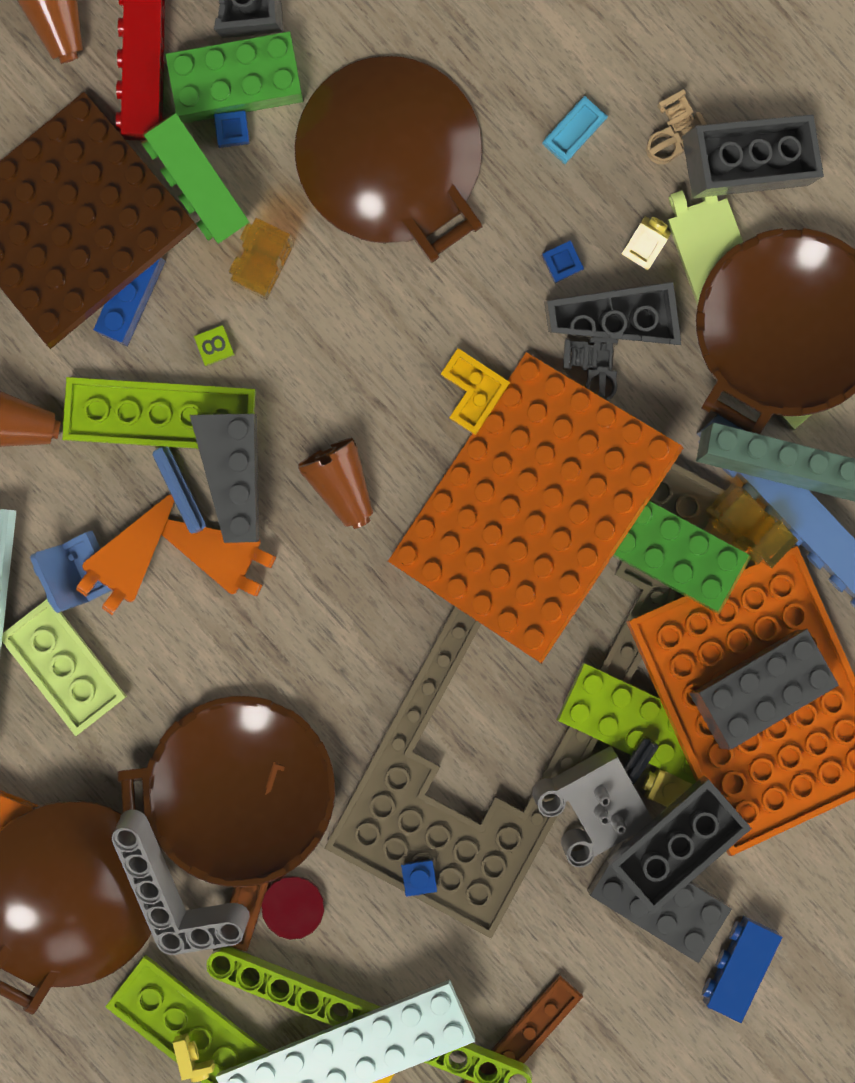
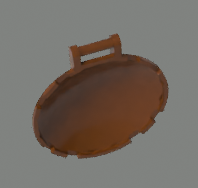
(390, 153)
(780, 326)
(210, 791)
(64, 900)

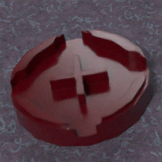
(293, 907)

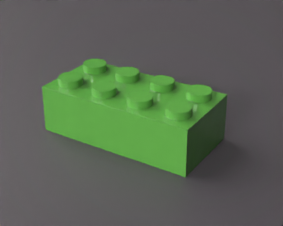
(234, 77)
(195, 177)
(683, 557)

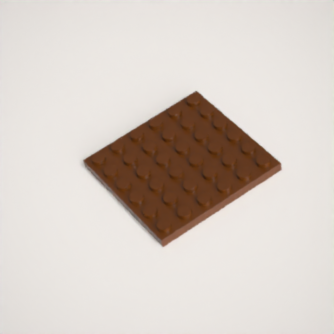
(79, 220)

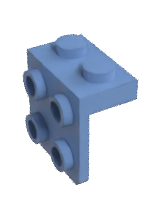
(62, 570)

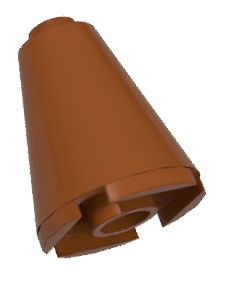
(56, 25)
(25, 423)
(340, 482)

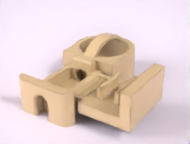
(680, 120)

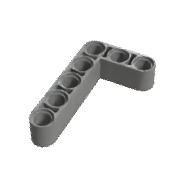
(170, 923)

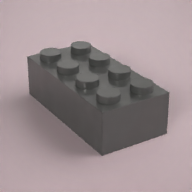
(752, 156)
(764, 689)
(679, 844)
(684, 922)

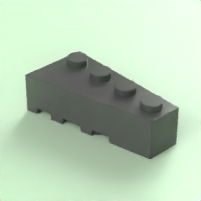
(248, 18)
(623, 314)
(231, 467)

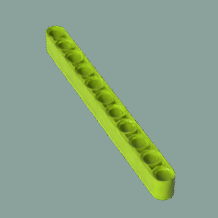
(356, 1006)

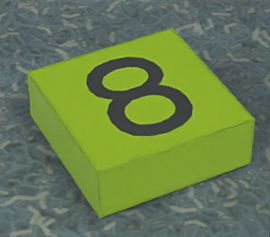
(214, 345)

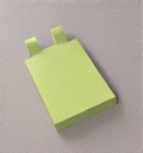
(702, 235)

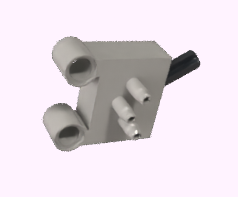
(602, 799)

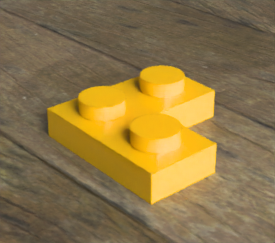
(481, 386)

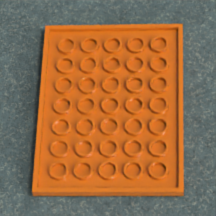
(535, 506)
(794, 765)

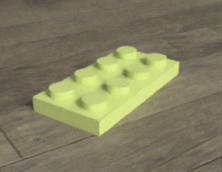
(62, 667)

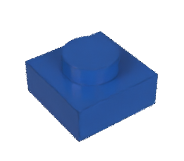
(232, 129)
(562, 262)
(419, 877)

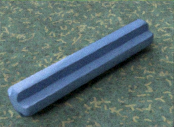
(179, 489)

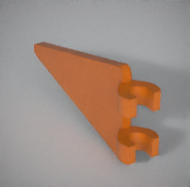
(126, 557)
(221, 561)

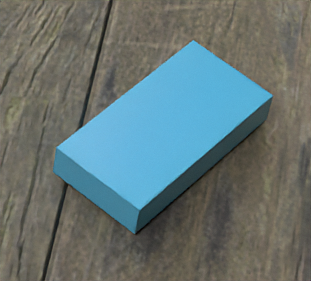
(574, 130)

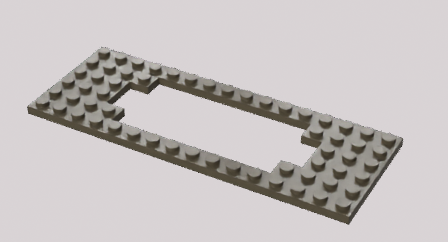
(486, 861)

